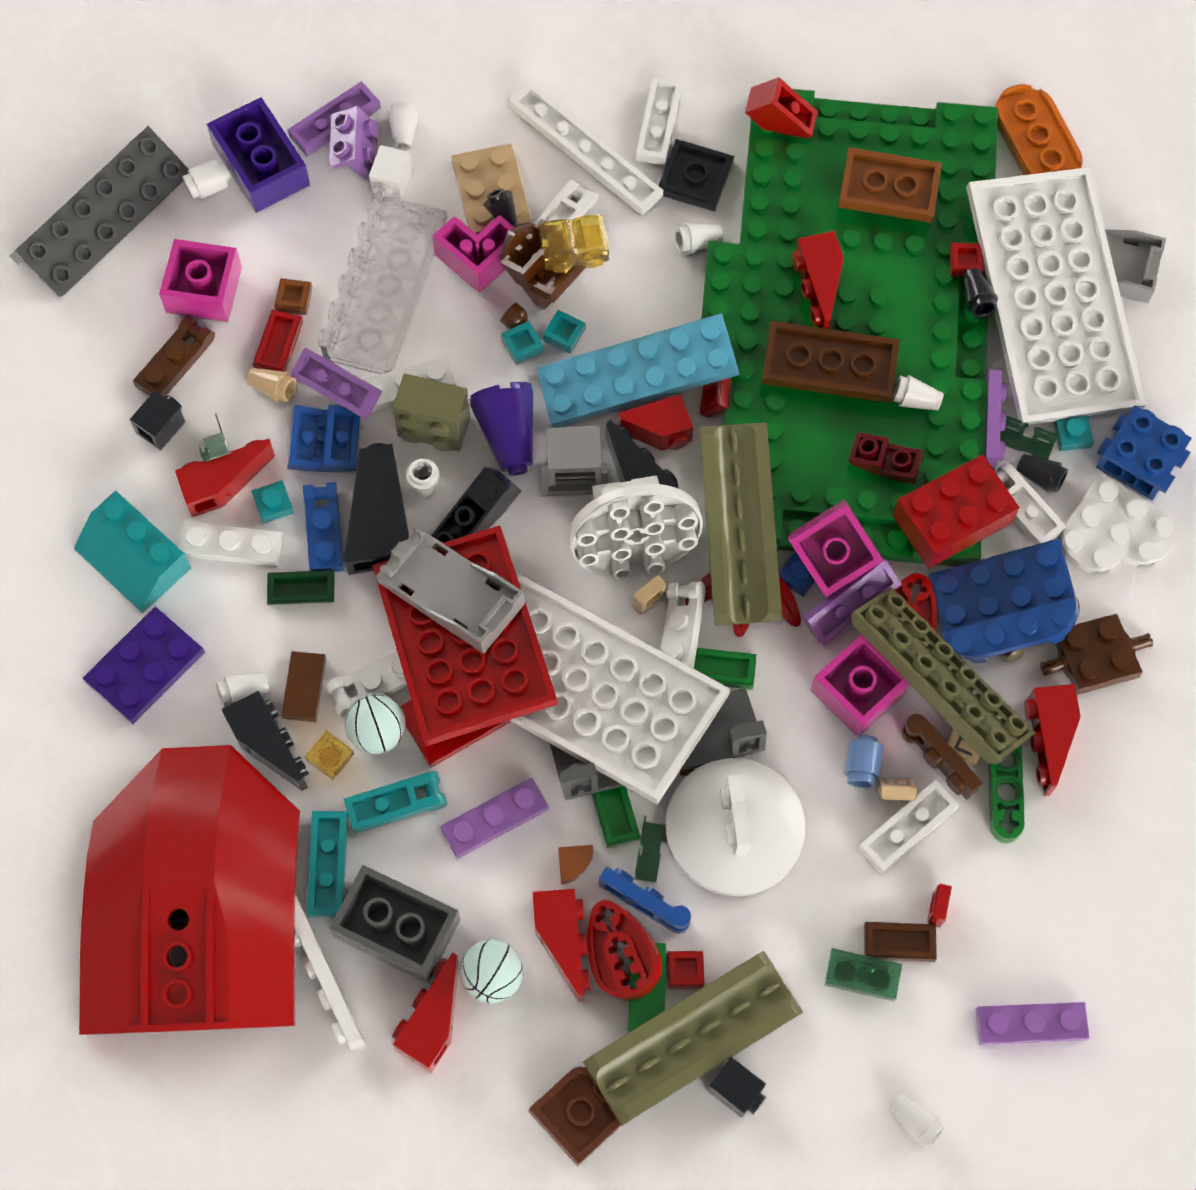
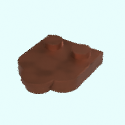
(575, 1115)

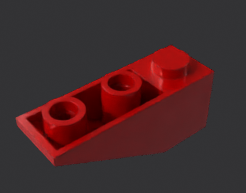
(820, 266)
(215, 482)
(1055, 720)
(557, 930)
(430, 1027)

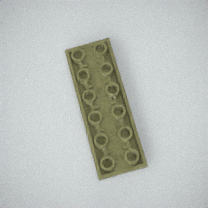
(740, 524)
(941, 676)
(692, 1038)

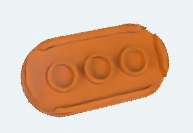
(1036, 131)

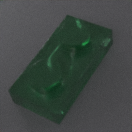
(863, 974)

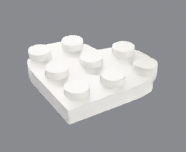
(1115, 528)

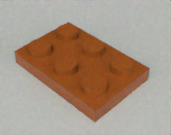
(890, 185)

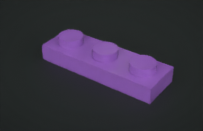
(315, 129)
(336, 383)
(995, 418)
(835, 611)
(494, 818)
(1032, 1023)

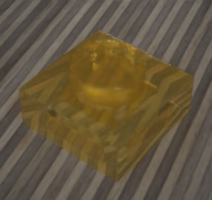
(329, 755)

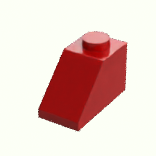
(780, 109)
(660, 423)

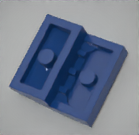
(323, 439)

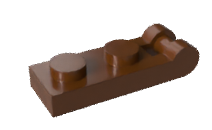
(174, 358)
(941, 756)

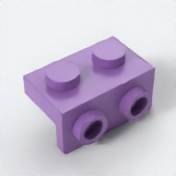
(353, 141)

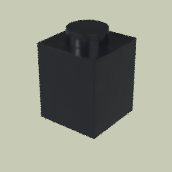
(158, 419)
(738, 1088)

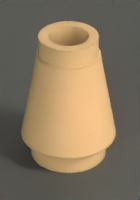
(273, 384)

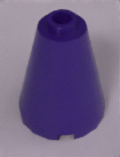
(507, 424)

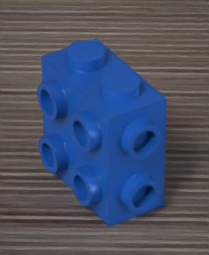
(1143, 452)

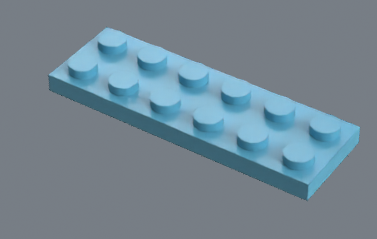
(637, 371)

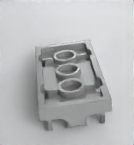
(1135, 262)
(451, 589)

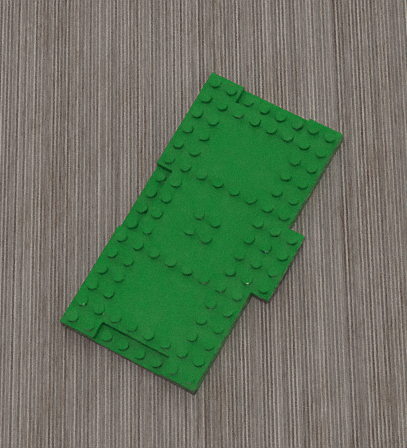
(889, 287)

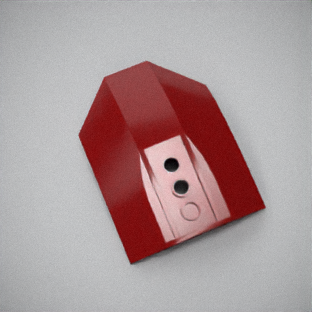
(199, 838)

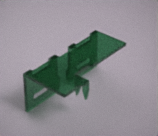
(1019, 442)
(214, 445)
(649, 861)

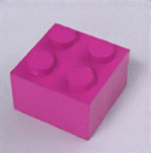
(200, 280)
(835, 548)
(859, 685)

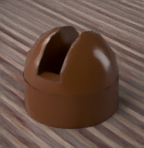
(514, 316)

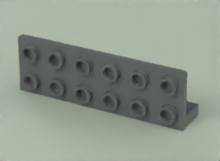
(102, 212)
(729, 735)

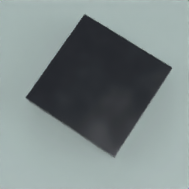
(695, 175)

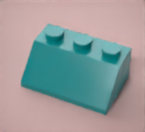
(130, 552)

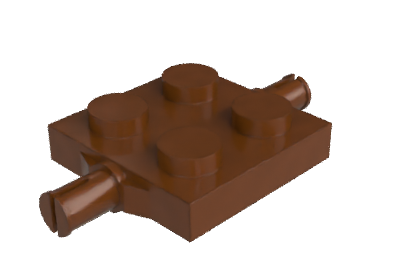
(1098, 654)

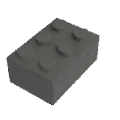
(395, 923)

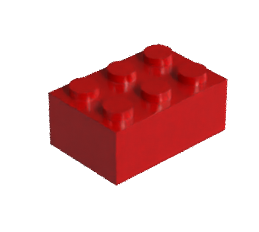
(955, 511)

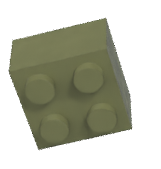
(431, 412)

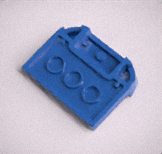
(1006, 601)

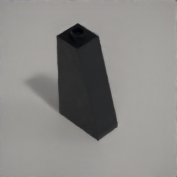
(376, 510)

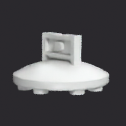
(634, 525)
(735, 826)

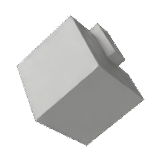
(573, 461)

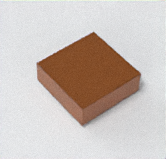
(293, 296)

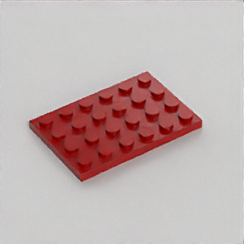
(451, 681)

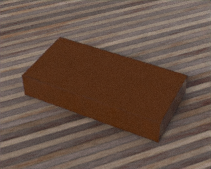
(303, 686)
(900, 941)

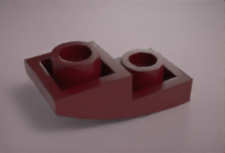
(884, 459)

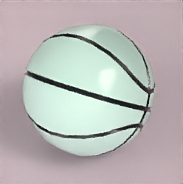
(375, 723)
(491, 971)

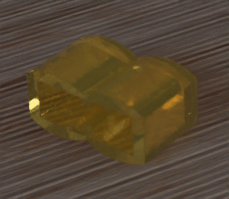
(574, 243)

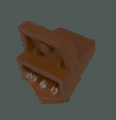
(525, 264)

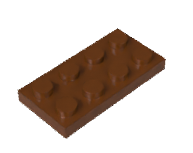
(831, 361)

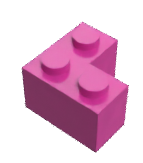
(472, 255)

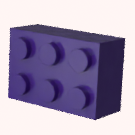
(258, 154)

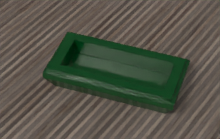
(300, 587)

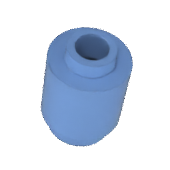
(864, 761)

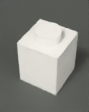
(390, 170)

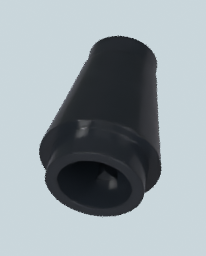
(978, 293)
(1043, 472)

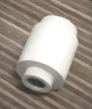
(206, 179)

